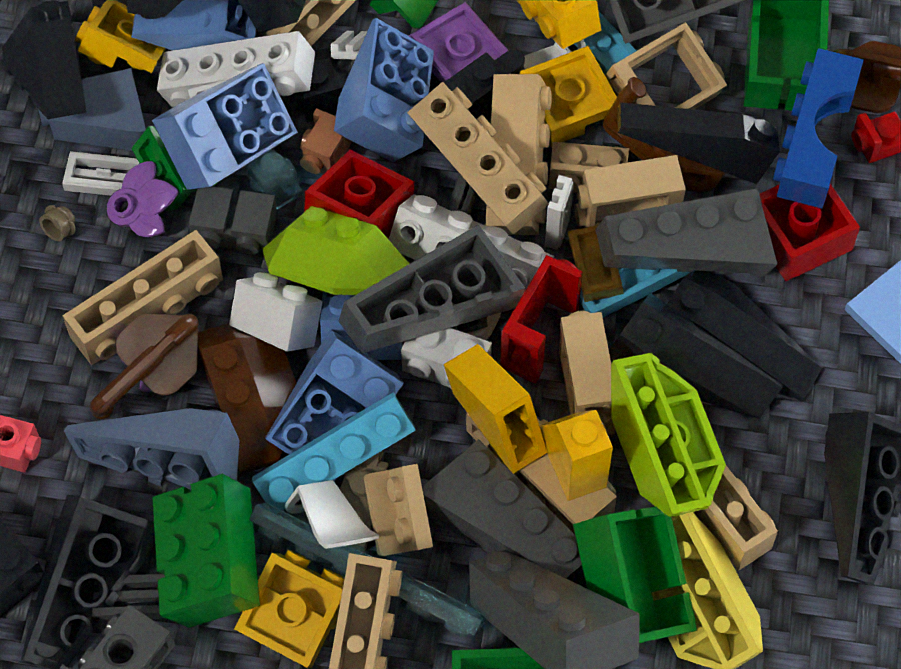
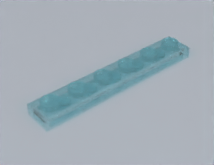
(421, 597)

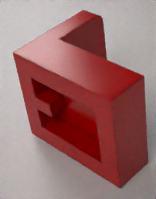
(878, 136)

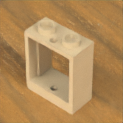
(691, 51)
(628, 188)
(586, 365)

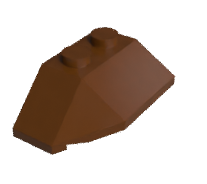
(248, 384)

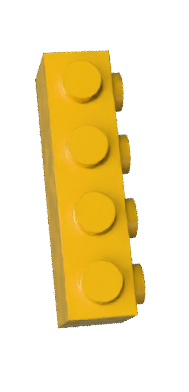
(564, 19)

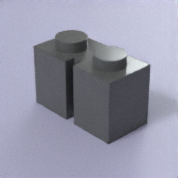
(236, 227)

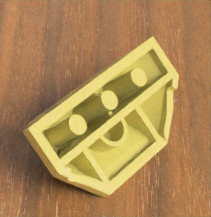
(723, 611)

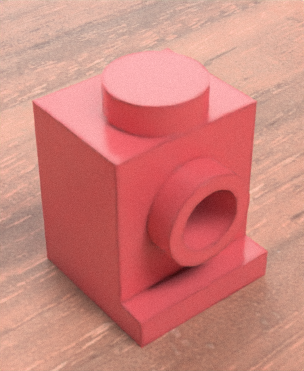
(21, 447)

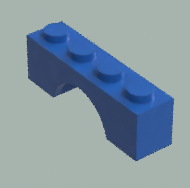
(809, 164)

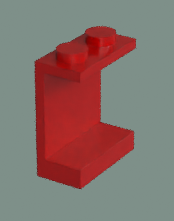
(521, 345)

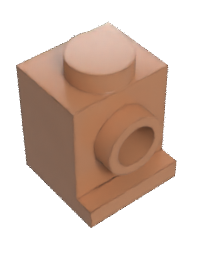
(321, 144)

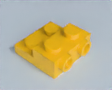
(108, 37)
(577, 91)
(294, 608)

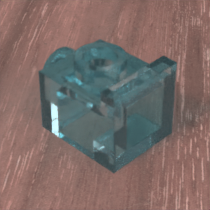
(274, 176)

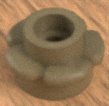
(58, 222)

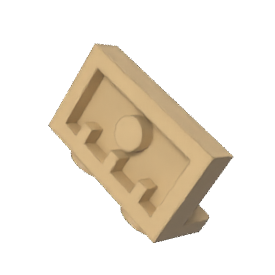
(573, 158)
(398, 510)

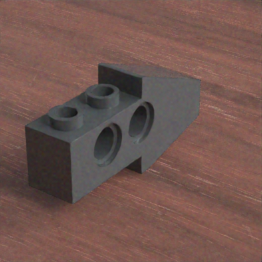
(130, 632)

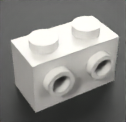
(275, 312)
(428, 353)

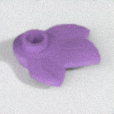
(145, 199)

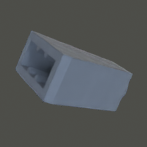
(111, 114)

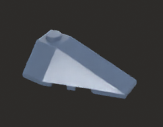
(163, 445)

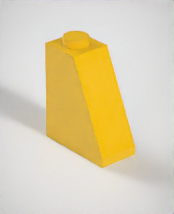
(497, 407)
(578, 452)

